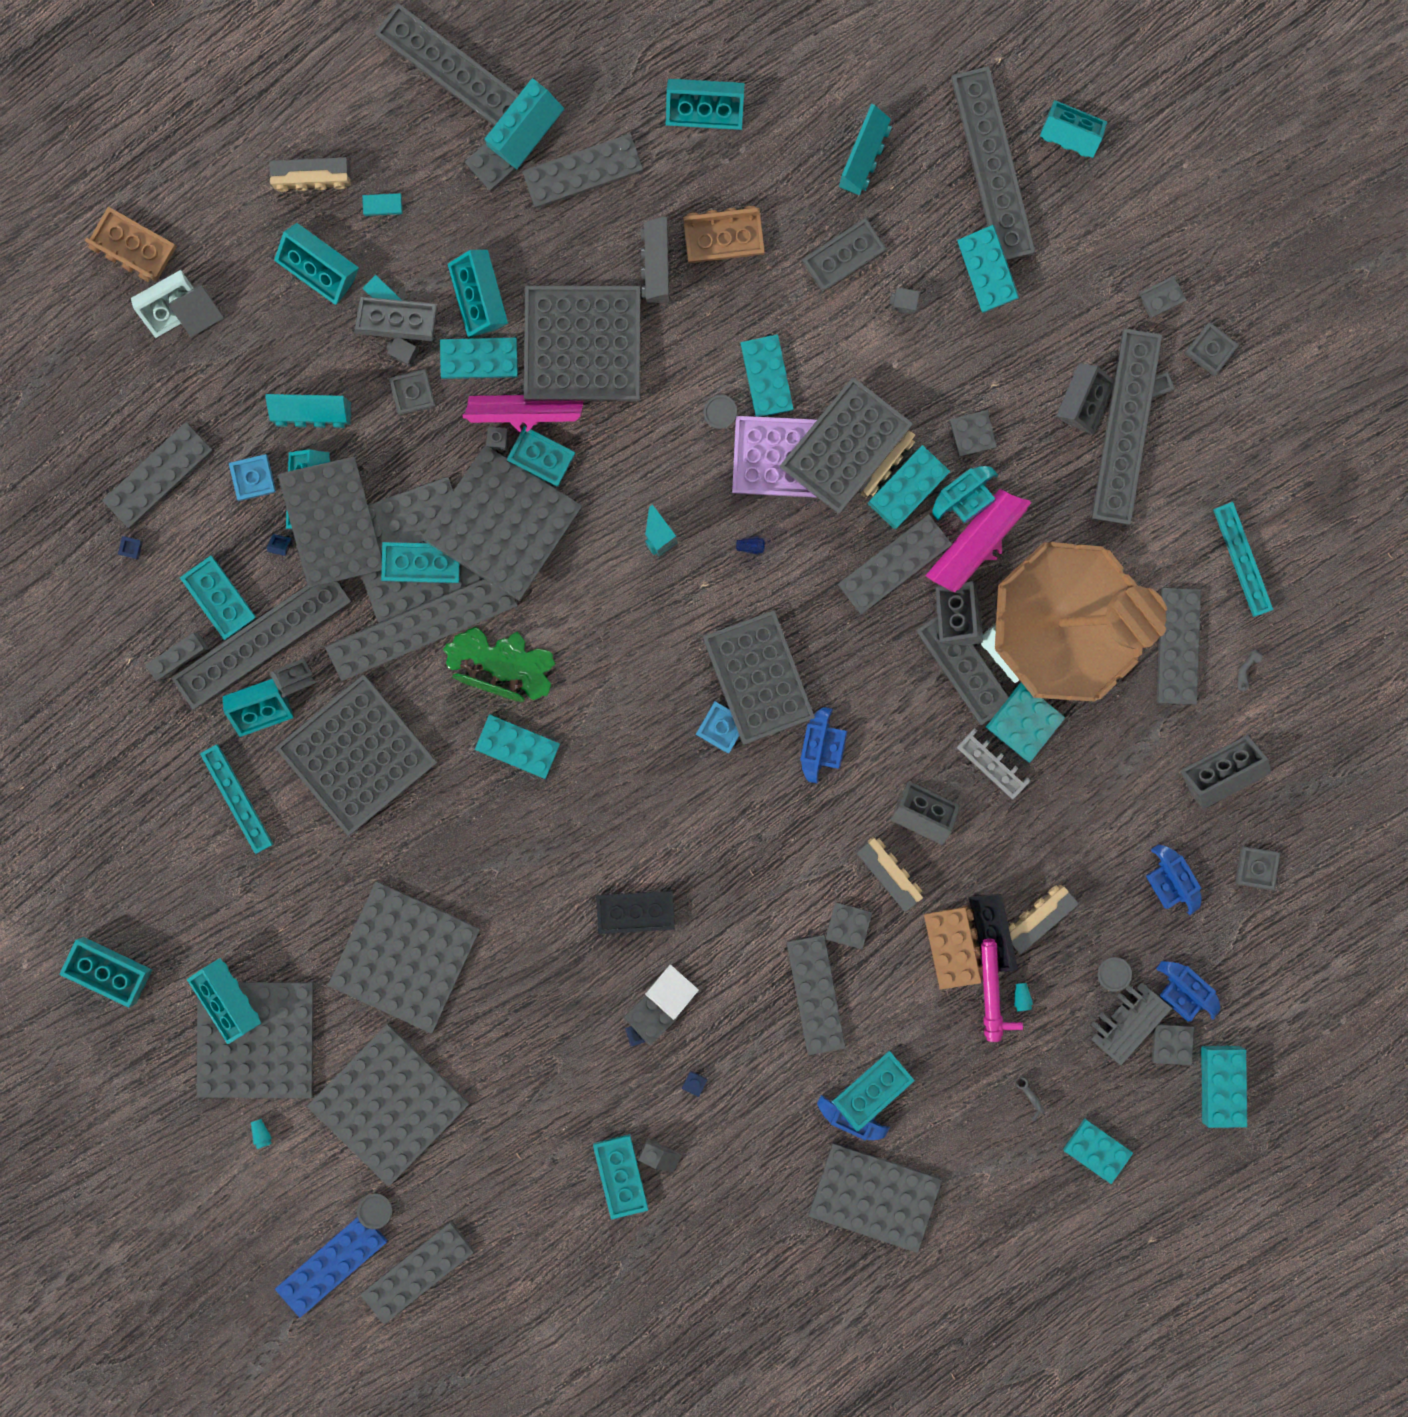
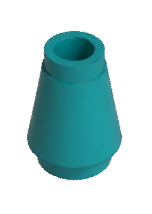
(1022, 997)
(260, 1134)

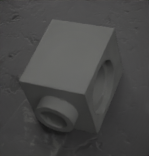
(904, 300)
(402, 351)
(497, 438)

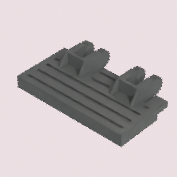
(1131, 1024)

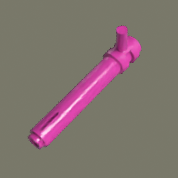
(993, 1018)

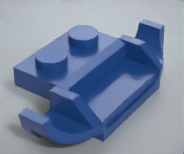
(821, 745)
(1174, 880)
(1187, 991)
(870, 1131)

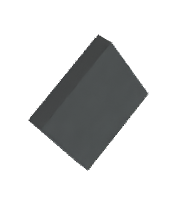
(196, 310)
(1211, 349)
(412, 392)
(1257, 868)

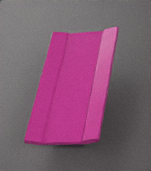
(516, 410)
(978, 541)

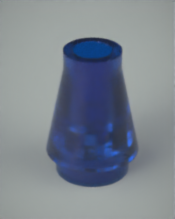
(751, 545)

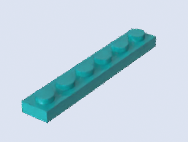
(1243, 559)
(236, 799)

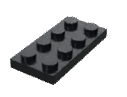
(635, 912)
(992, 923)

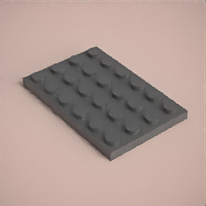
(846, 445)
(331, 522)
(758, 677)
(875, 1197)

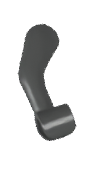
(1254, 656)
(1032, 1097)

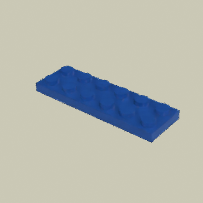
(329, 1266)

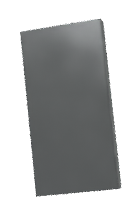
(844, 255)
(396, 318)

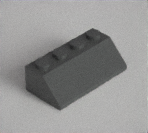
(656, 261)
(1226, 771)

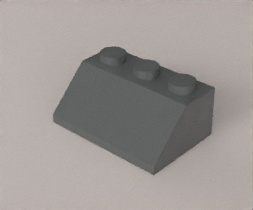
(1086, 398)
(959, 615)
(925, 813)

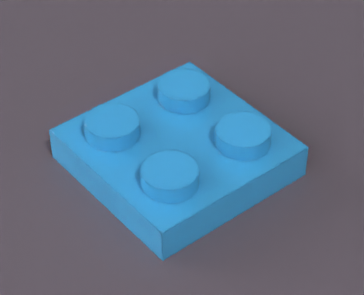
(252, 477)
(719, 728)

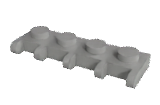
(991, 765)

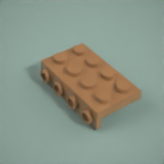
(723, 234)
(131, 245)
(954, 947)

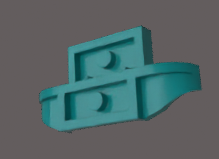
(966, 494)

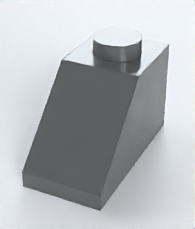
(659, 1156)

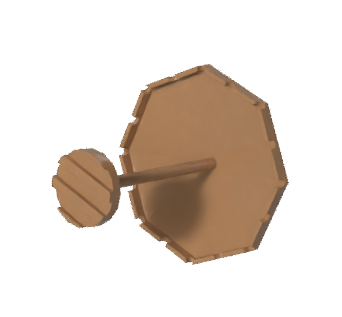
(1074, 621)

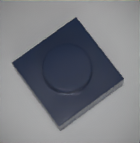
(279, 544)
(130, 547)
(633, 1037)
(694, 1083)

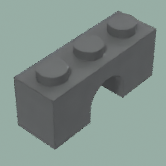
(184, 651)

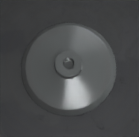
(720, 411)
(1114, 974)
(374, 1211)

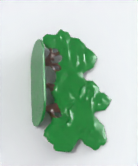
(504, 661)

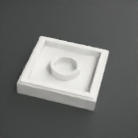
(671, 992)

